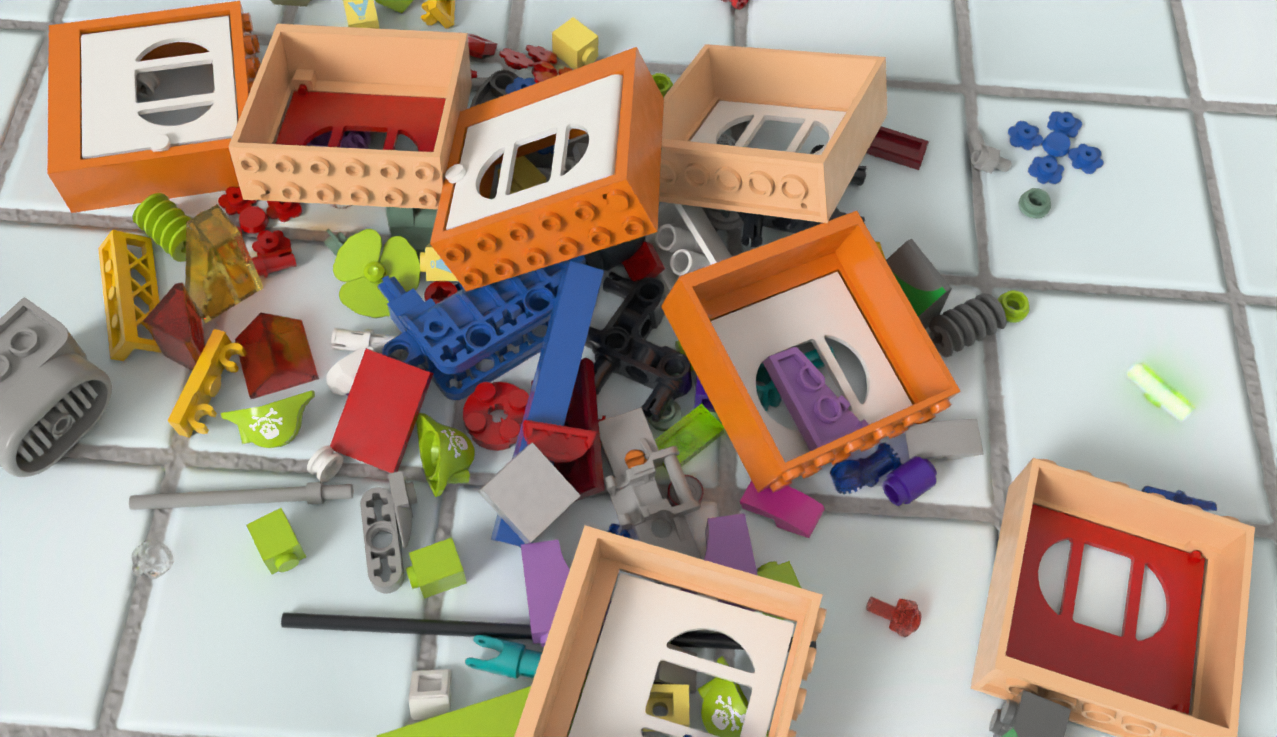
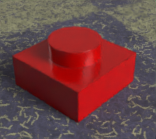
(480, 46)
(644, 263)

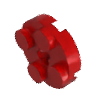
(489, 398)

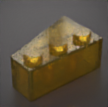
(217, 264)

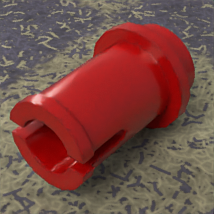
(274, 261)

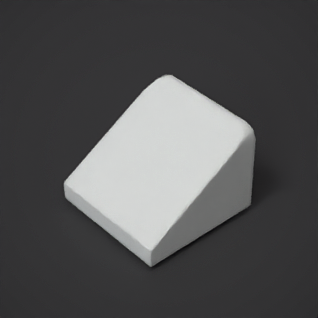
(430, 693)

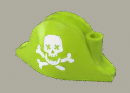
(272, 423)
(444, 453)
(723, 706)

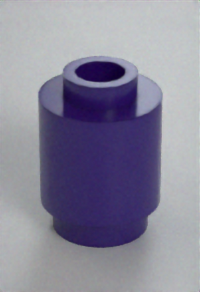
(909, 481)

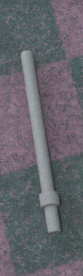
(312, 493)

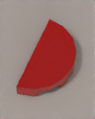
(558, 442)

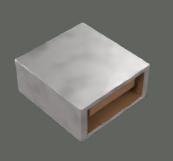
(529, 493)

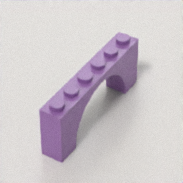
(547, 571)

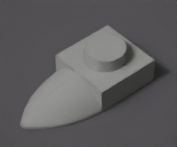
(403, 497)

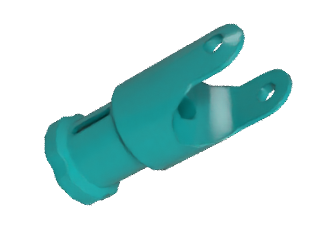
(512, 661)

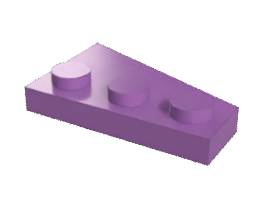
(809, 400)

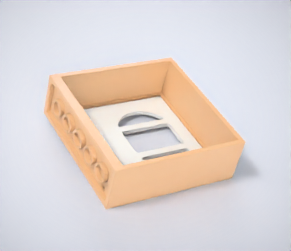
(761, 84)
(641, 625)

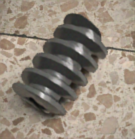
(966, 324)

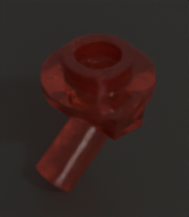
(903, 618)

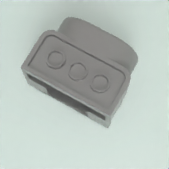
(45, 390)

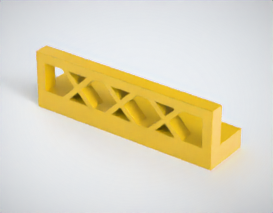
(121, 289)

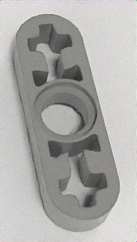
(395, 562)

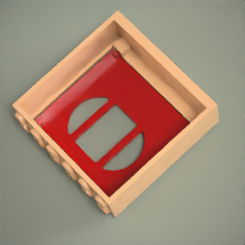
(344, 83)
(1106, 678)

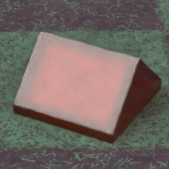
(177, 327)
(275, 355)

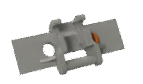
(633, 487)

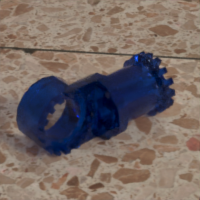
(864, 471)

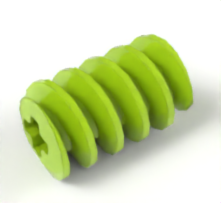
(163, 224)

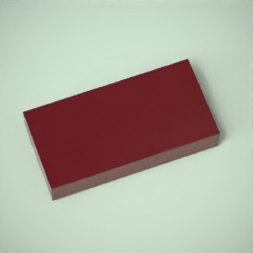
(898, 148)

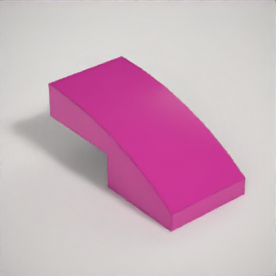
(787, 507)

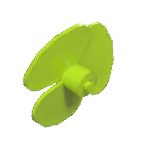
(360, 267)

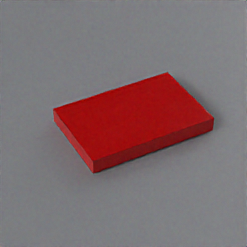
(381, 411)

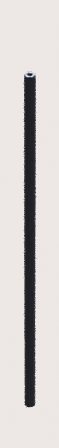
(468, 629)

